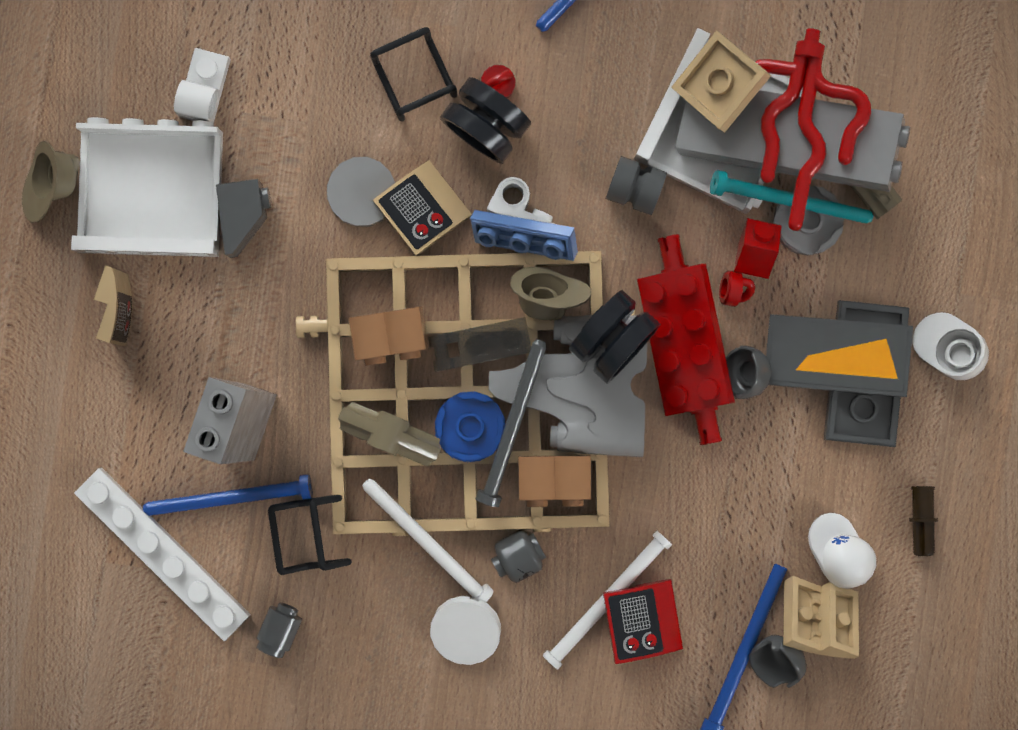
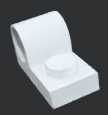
(201, 91)
(500, 206)

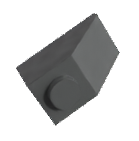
(241, 212)

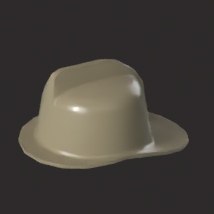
(49, 179)
(546, 293)

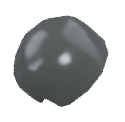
(748, 372)
(777, 663)

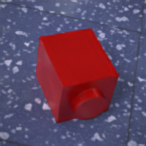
(758, 248)

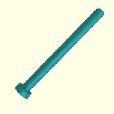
(721, 183)

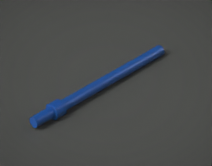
(748, 642)

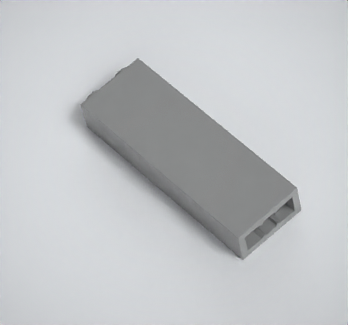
(743, 144)
(229, 422)

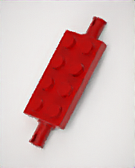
(688, 342)

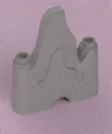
(591, 413)

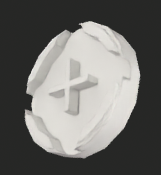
(465, 630)

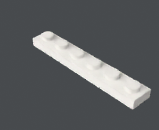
(162, 554)

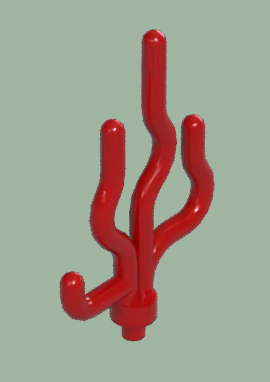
(807, 74)

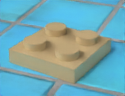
(721, 81)

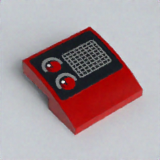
(642, 621)

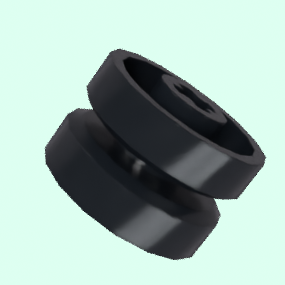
(486, 120)
(609, 332)

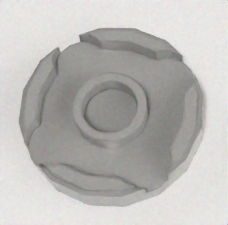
(353, 189)
(818, 229)

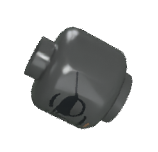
(518, 556)

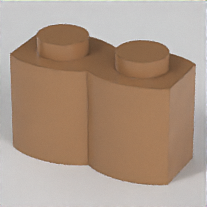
(388, 334)
(554, 479)

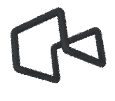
(400, 111)
(321, 563)

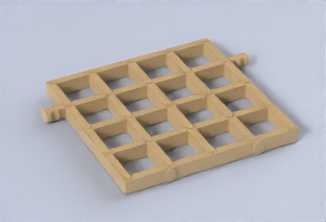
(403, 393)

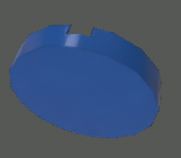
(469, 426)

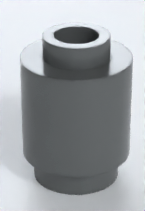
(278, 630)

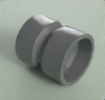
(636, 185)

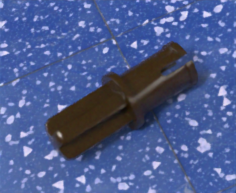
(923, 520)

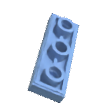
(524, 235)

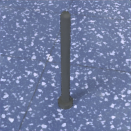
(489, 495)

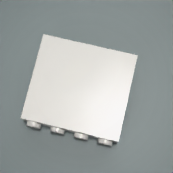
(661, 137)
(149, 188)

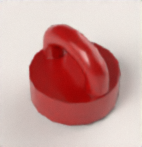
(500, 79)
(732, 287)

